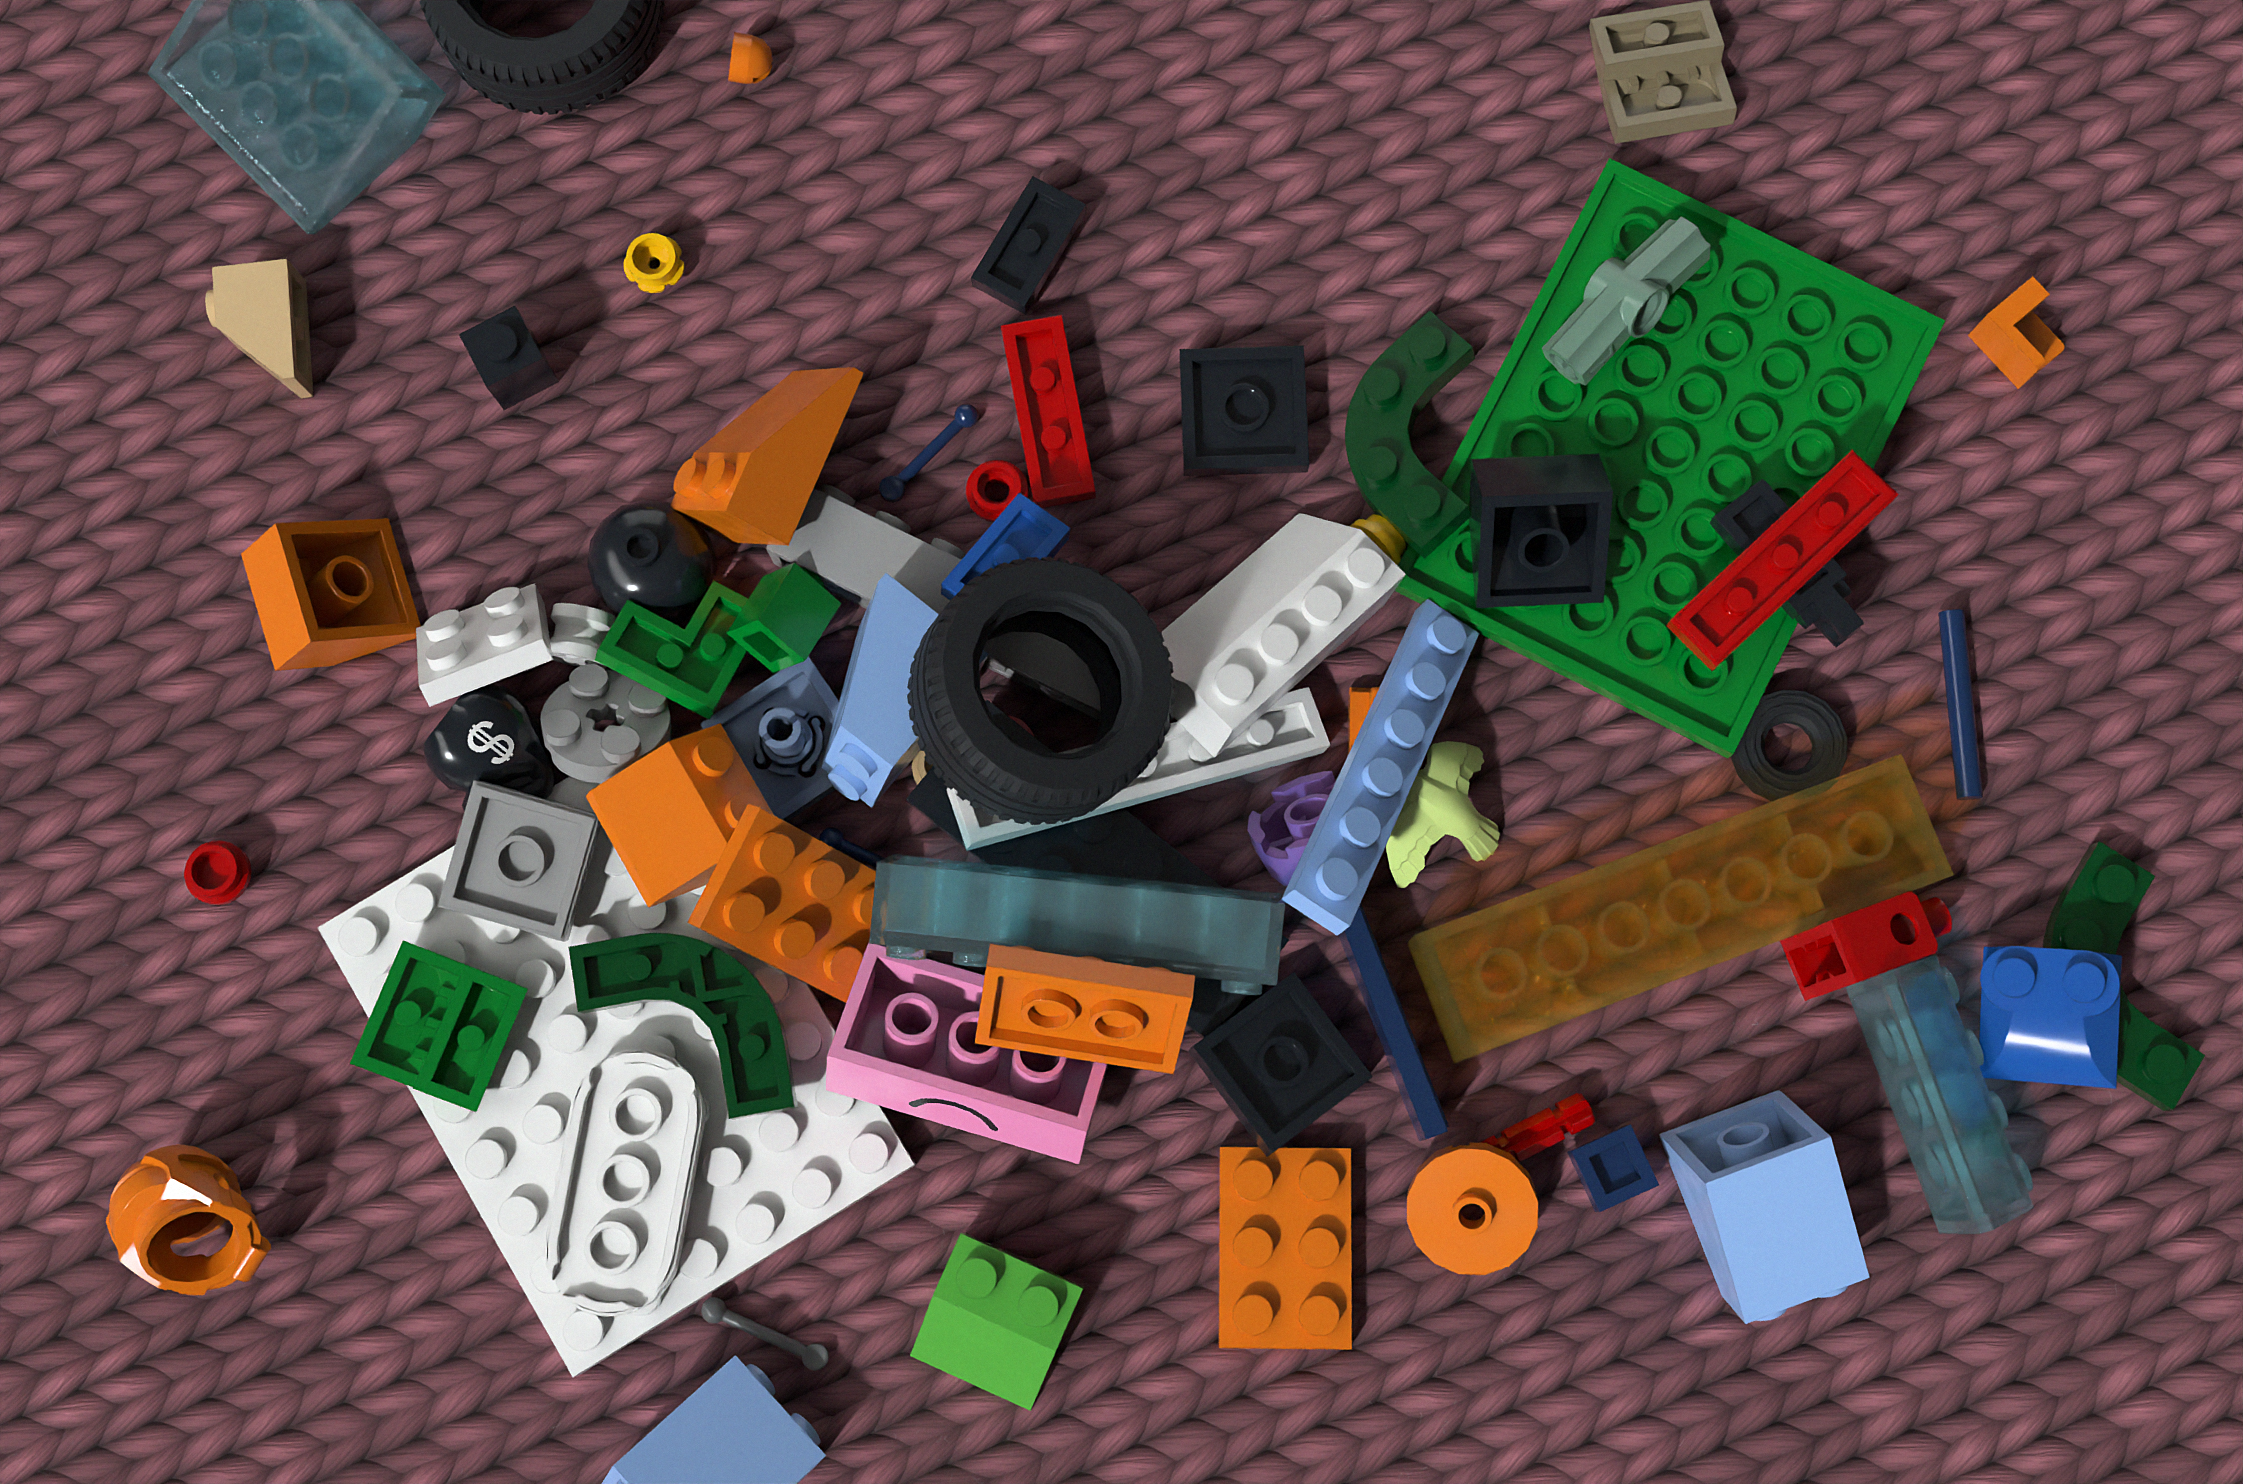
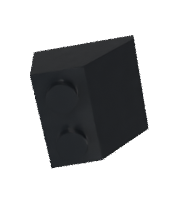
(1539, 530)

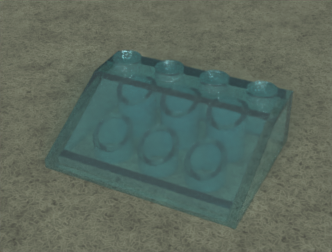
(297, 96)

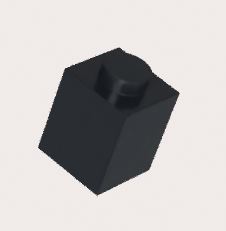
(508, 358)

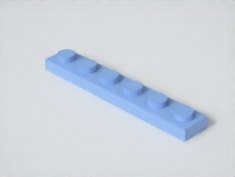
(1380, 769)

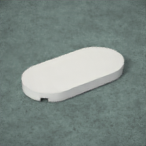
(625, 1182)

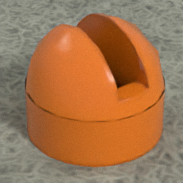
(749, 60)

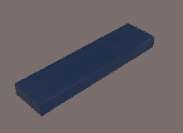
(1392, 1028)

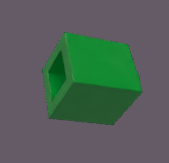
(784, 617)

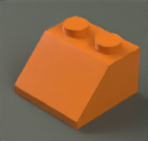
(329, 591)
(676, 811)

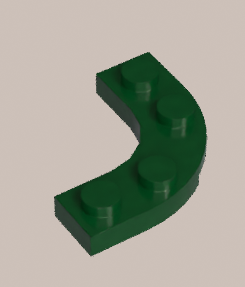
(1382, 426)
(2093, 918)
(711, 985)

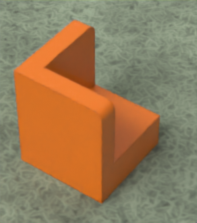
(2016, 336)

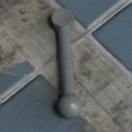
(813, 1356)

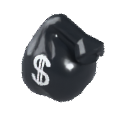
(492, 740)

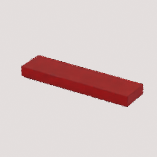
(1782, 560)

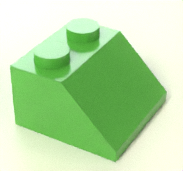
(996, 1320)

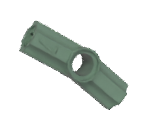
(1626, 299)

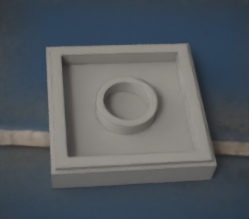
(520, 860)

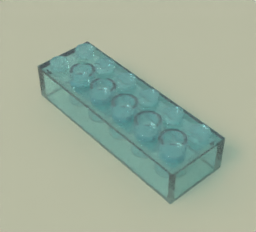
(1122, 920)

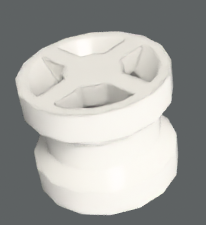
(578, 633)

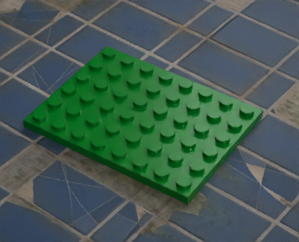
(1745, 378)

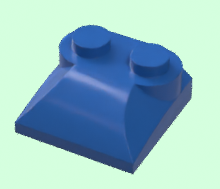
(2050, 1016)

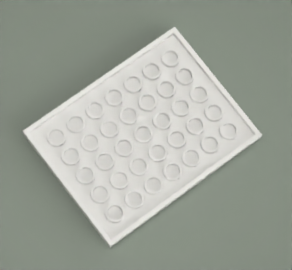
(755, 1177)

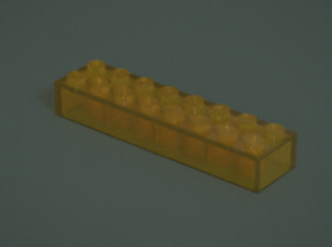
(1677, 908)

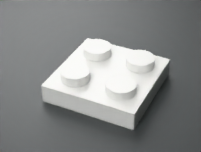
(482, 643)

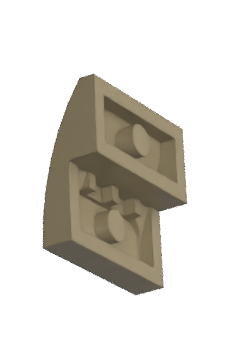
(1662, 71)

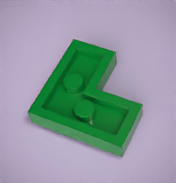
(679, 663)

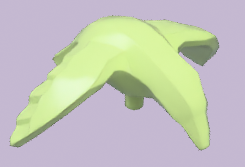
(1438, 807)

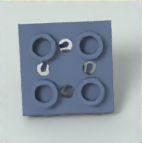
(776, 722)

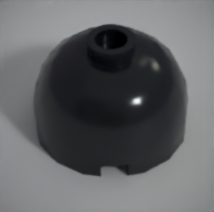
(652, 559)

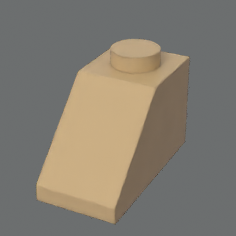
(266, 317)

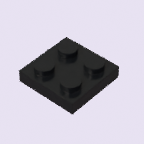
(1243, 410)
(1280, 1064)

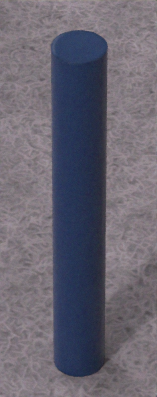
(1960, 705)

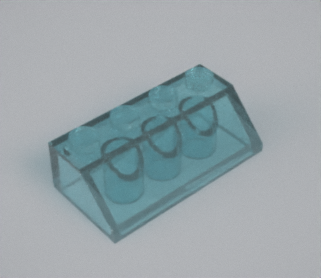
(1941, 1098)

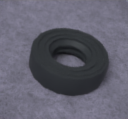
(1815, 719)

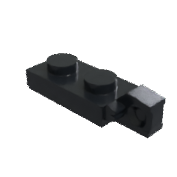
(1822, 597)

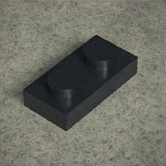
(1028, 245)

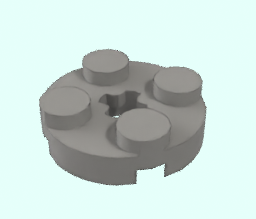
(596, 696)

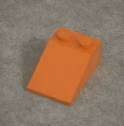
(765, 463)

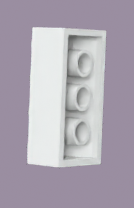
(1272, 624)

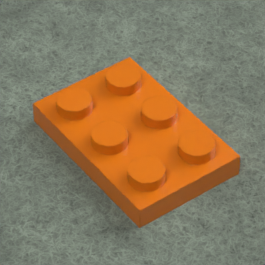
(790, 902)
(1083, 1008)
(1285, 1248)

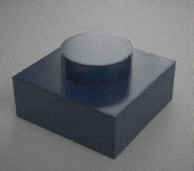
(1613, 1168)

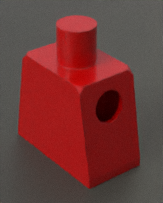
(1866, 943)

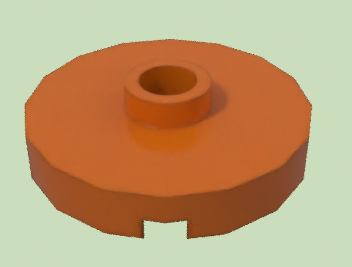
(1472, 1176)

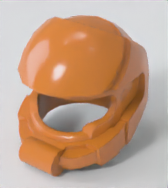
(176, 1199)

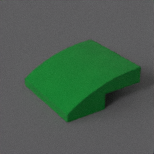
(439, 1026)

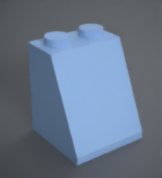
(872, 723)
(1767, 1205)
(724, 1436)

